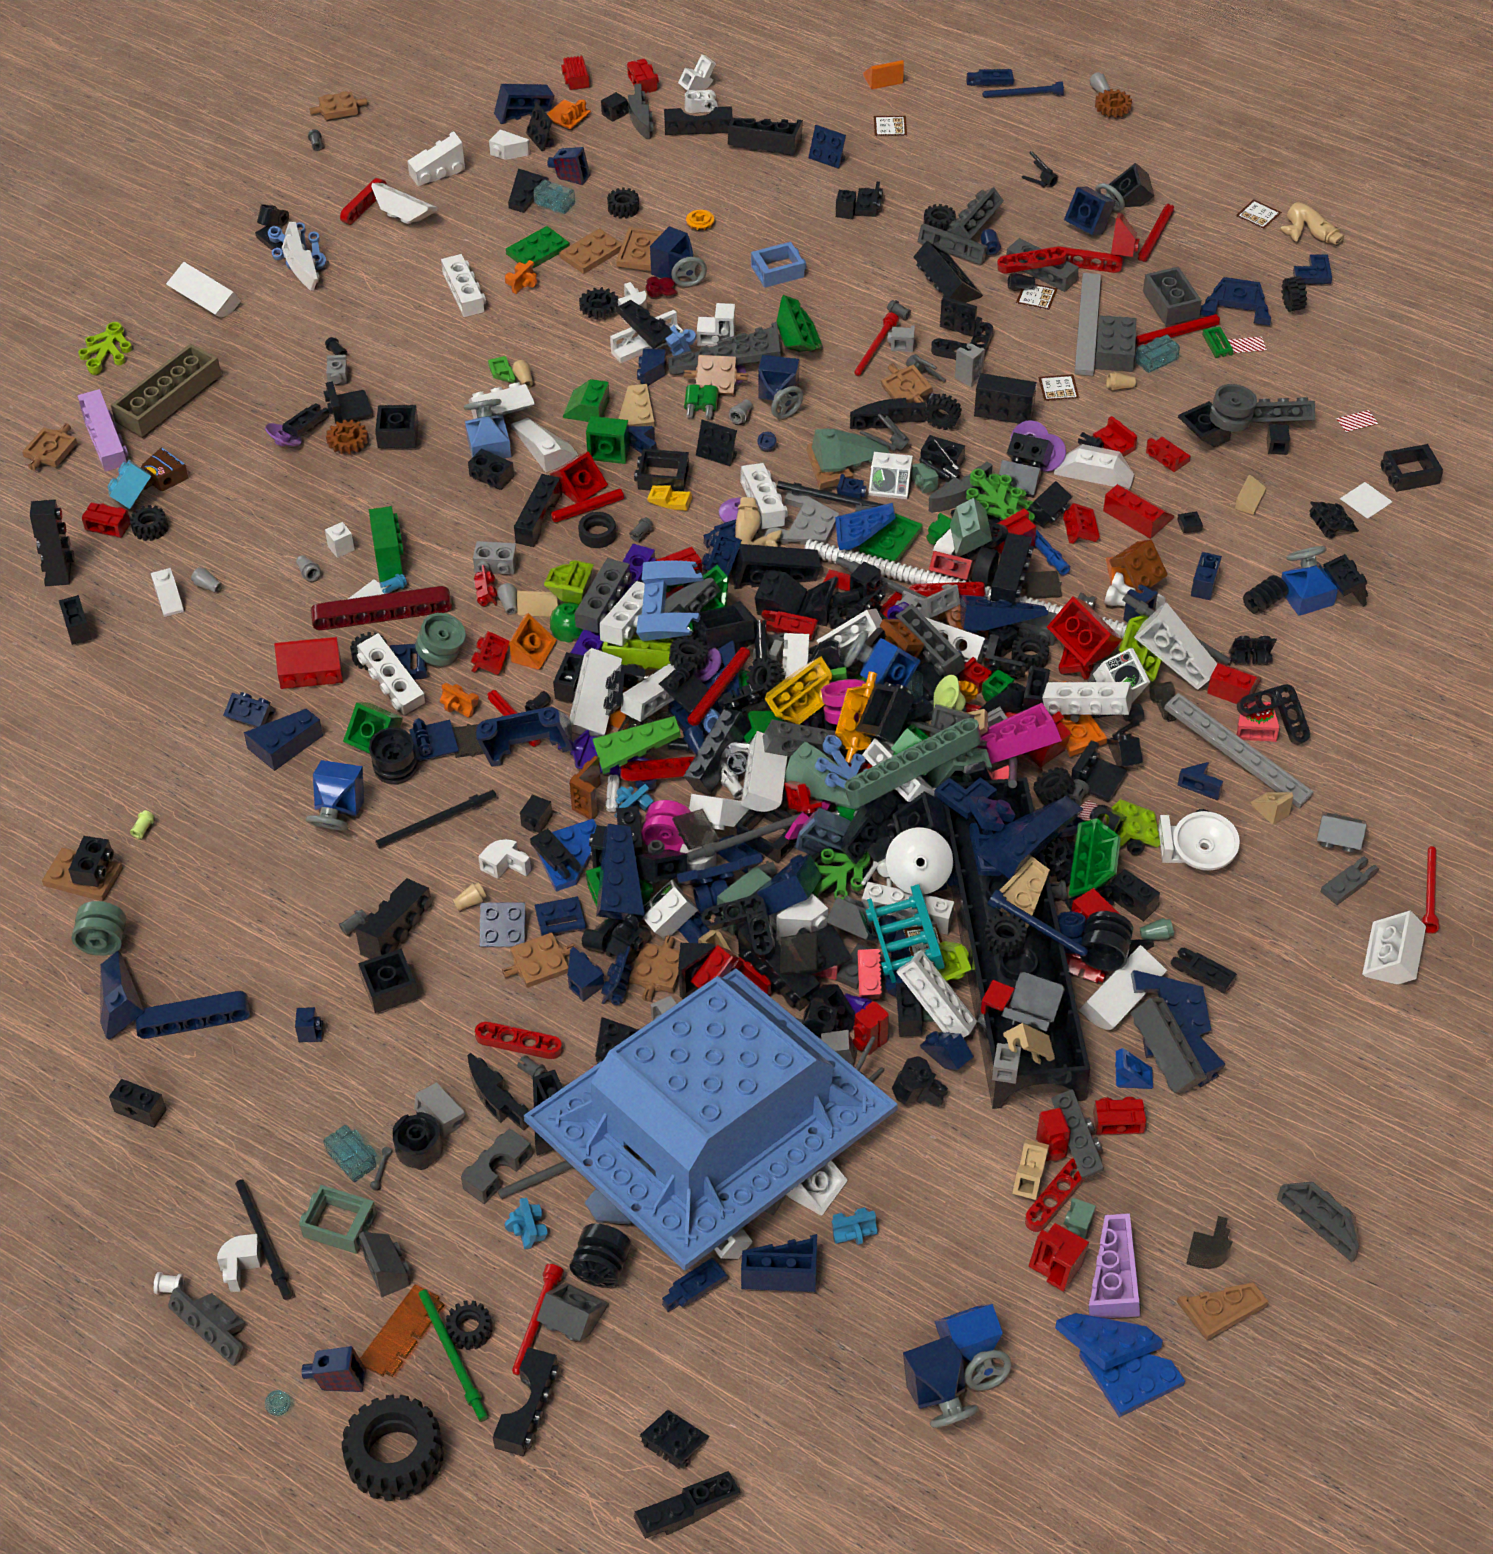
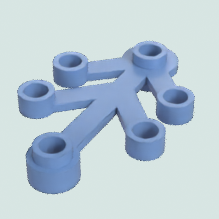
(279, 236)
(831, 746)

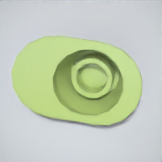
(948, 693)

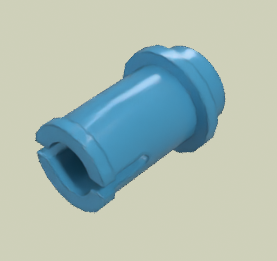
(394, 583)

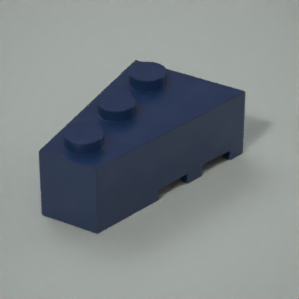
(520, 100)
(284, 738)
(791, 884)
(781, 1267)

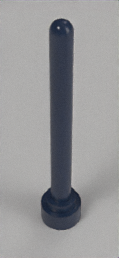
(1056, 88)
(999, 901)

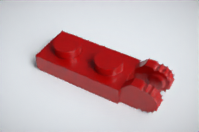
(790, 623)

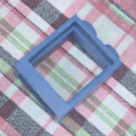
(781, 274)

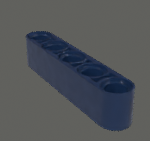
(192, 1014)

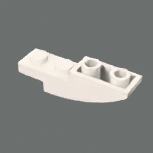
(298, 258)

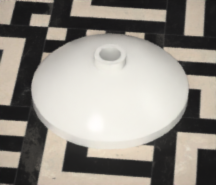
(1207, 831)
(916, 844)

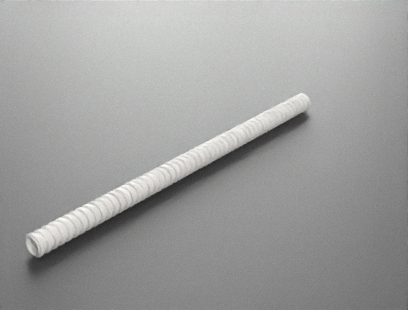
(918, 576)

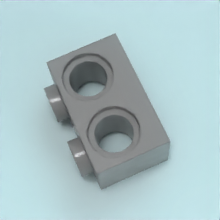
(495, 556)

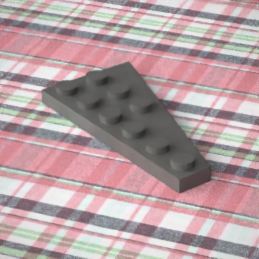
(742, 346)

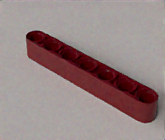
(381, 608)

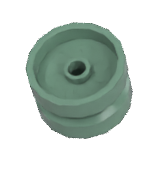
(440, 639)
(99, 928)

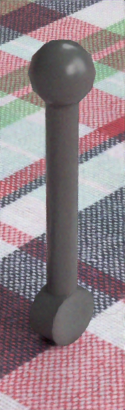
(386, 1152)

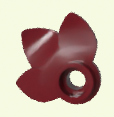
(657, 286)

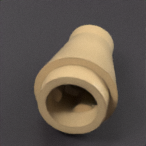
(522, 371)
(1119, 381)
(470, 896)

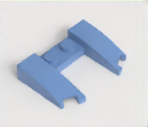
(656, 576)

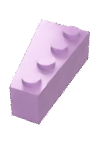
(102, 430)
(1115, 1277)

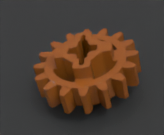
(1113, 103)
(347, 436)

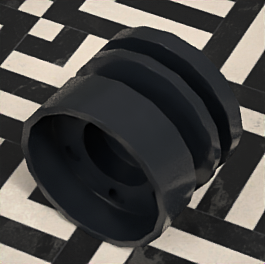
(393, 755)
(1107, 940)
(600, 1255)

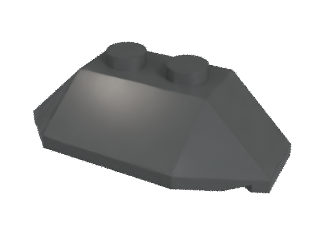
(1323, 1215)

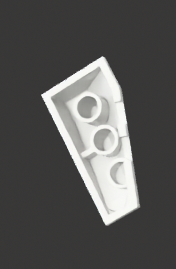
(544, 446)

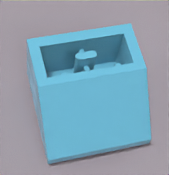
(128, 483)

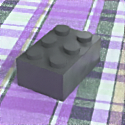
(1172, 295)
(1115, 343)

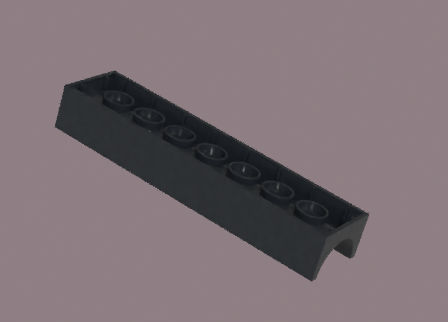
(1039, 957)

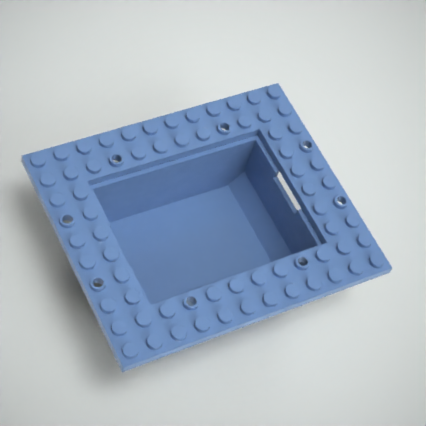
(719, 1109)

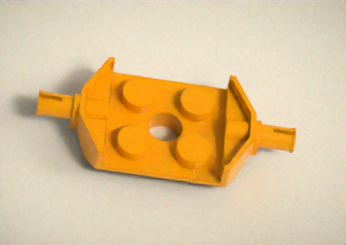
(855, 701)

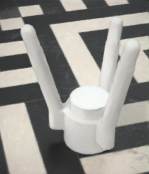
(881, 868)

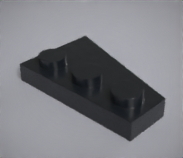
(648, 327)

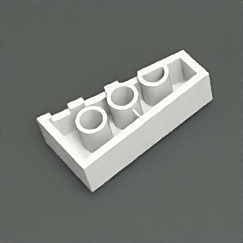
(1176, 646)
(795, 652)

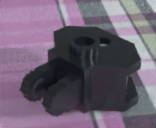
(832, 656)
(628, 934)
(918, 1083)

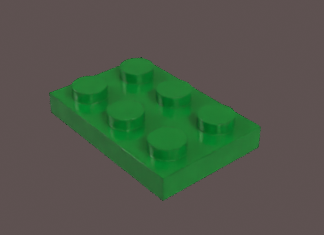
(538, 247)
(893, 539)

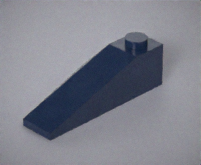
(982, 614)

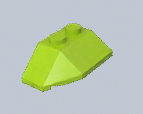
(570, 581)
(641, 652)
(1148, 660)

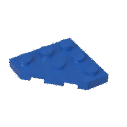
(861, 525)
(576, 841)
(1108, 1340)
(1135, 1381)

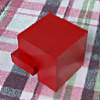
(1018, 524)
(1045, 754)
(1058, 1255)

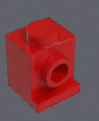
(975, 674)

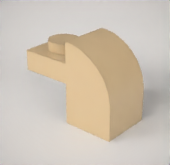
(1031, 1169)

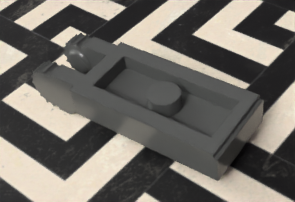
(1348, 881)

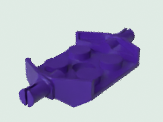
(584, 751)

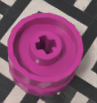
(833, 698)
(661, 826)

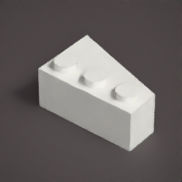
(849, 631)

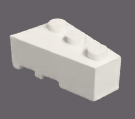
(438, 162)

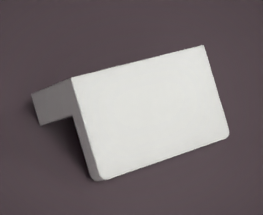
(1166, 839)

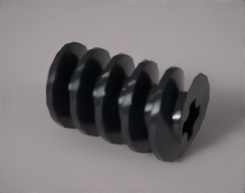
(1265, 594)

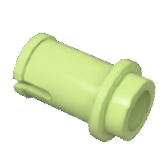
(144, 820)

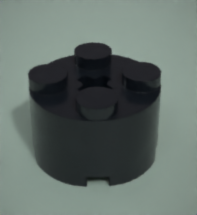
(417, 1140)

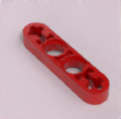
(360, 203)
(1087, 262)
(1032, 263)
(964, 588)
(655, 769)
(516, 1043)
(1055, 1193)

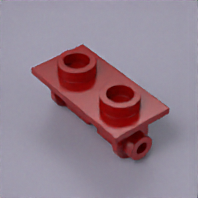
(485, 587)
(1075, 965)

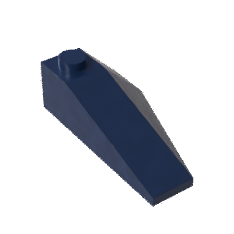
(117, 996)

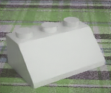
(513, 399)
(1395, 948)

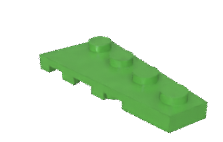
(622, 745)

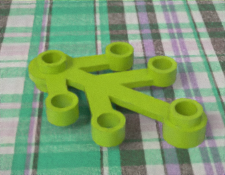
(113, 331)

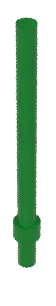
(472, 1395)

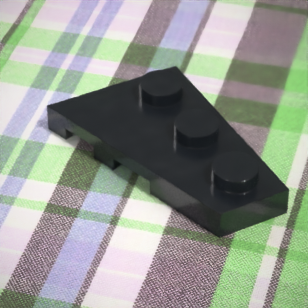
(523, 190)

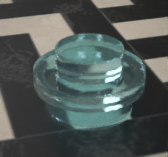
(277, 1403)

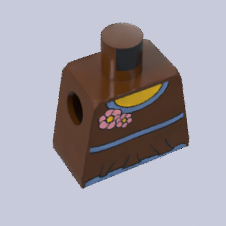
(164, 470)

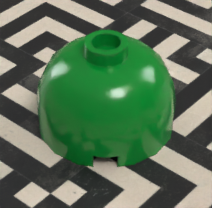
(563, 622)

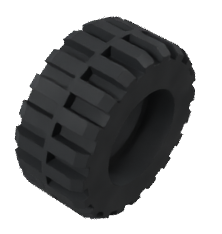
(399, 1477)

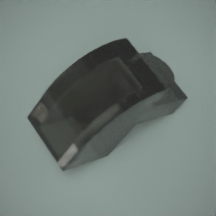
(1208, 1250)

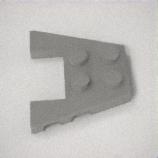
(812, 522)

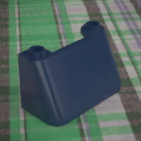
(499, 733)

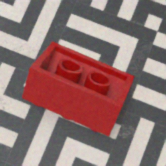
(1136, 511)
(1084, 632)
(308, 662)

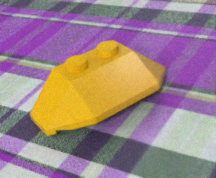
(800, 692)

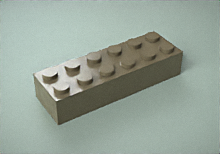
(166, 390)

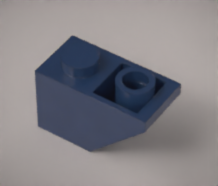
(652, 366)
(1205, 576)
(583, 976)
(947, 1049)

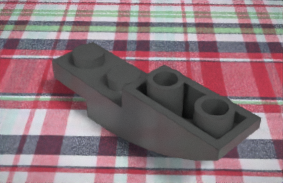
(640, 113)
(954, 492)
(692, 598)

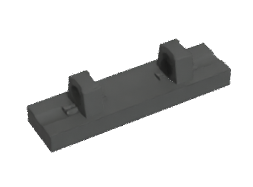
(953, 243)

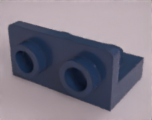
(722, 552)
(248, 710)

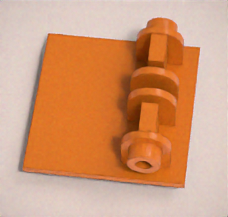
(568, 113)

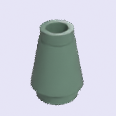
(1157, 930)

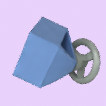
(486, 430)

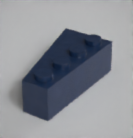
(619, 880)

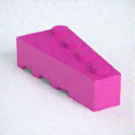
(1020, 734)

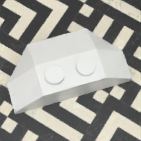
(401, 204)
(1096, 466)

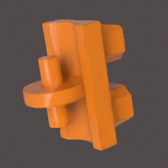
(523, 277)
(457, 700)

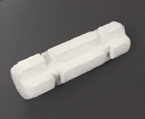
(613, 785)

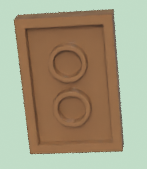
(636, 249)
(591, 251)
(59, 877)

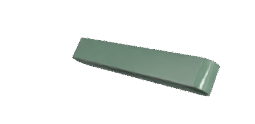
(913, 762)

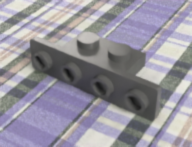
(943, 718)
(1081, 1142)
(211, 1321)

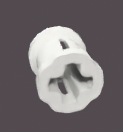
(167, 1283)

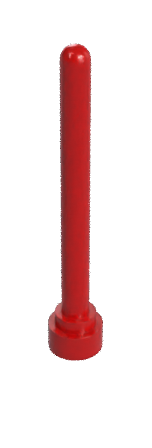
(889, 321)
(1430, 919)
(552, 1275)

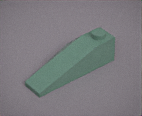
(840, 449)
(802, 769)

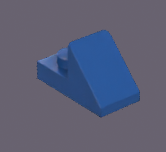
(1132, 1071)

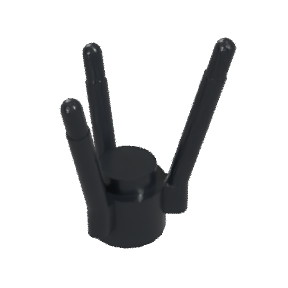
(1047, 177)
(948, 472)
(1136, 713)

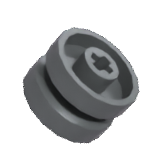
(1233, 407)

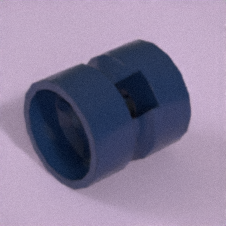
(707, 896)
(1072, 925)

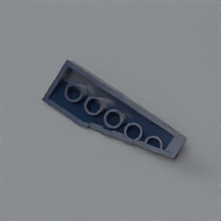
(1027, 836)

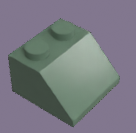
(969, 527)

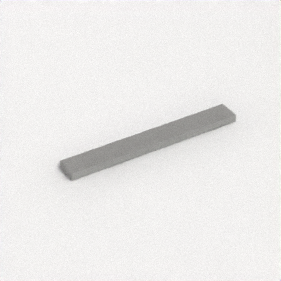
(1087, 324)
(1237, 749)

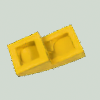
(665, 497)

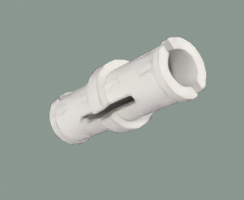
(732, 784)

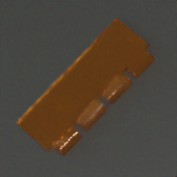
(397, 1334)

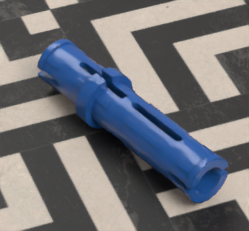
(1053, 557)

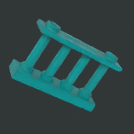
(920, 919)

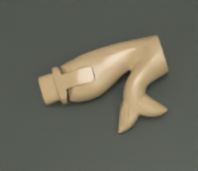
(1316, 223)
(748, 524)

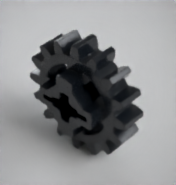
(598, 303)
(1060, 858)

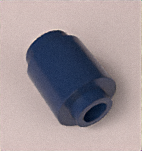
(990, 239)

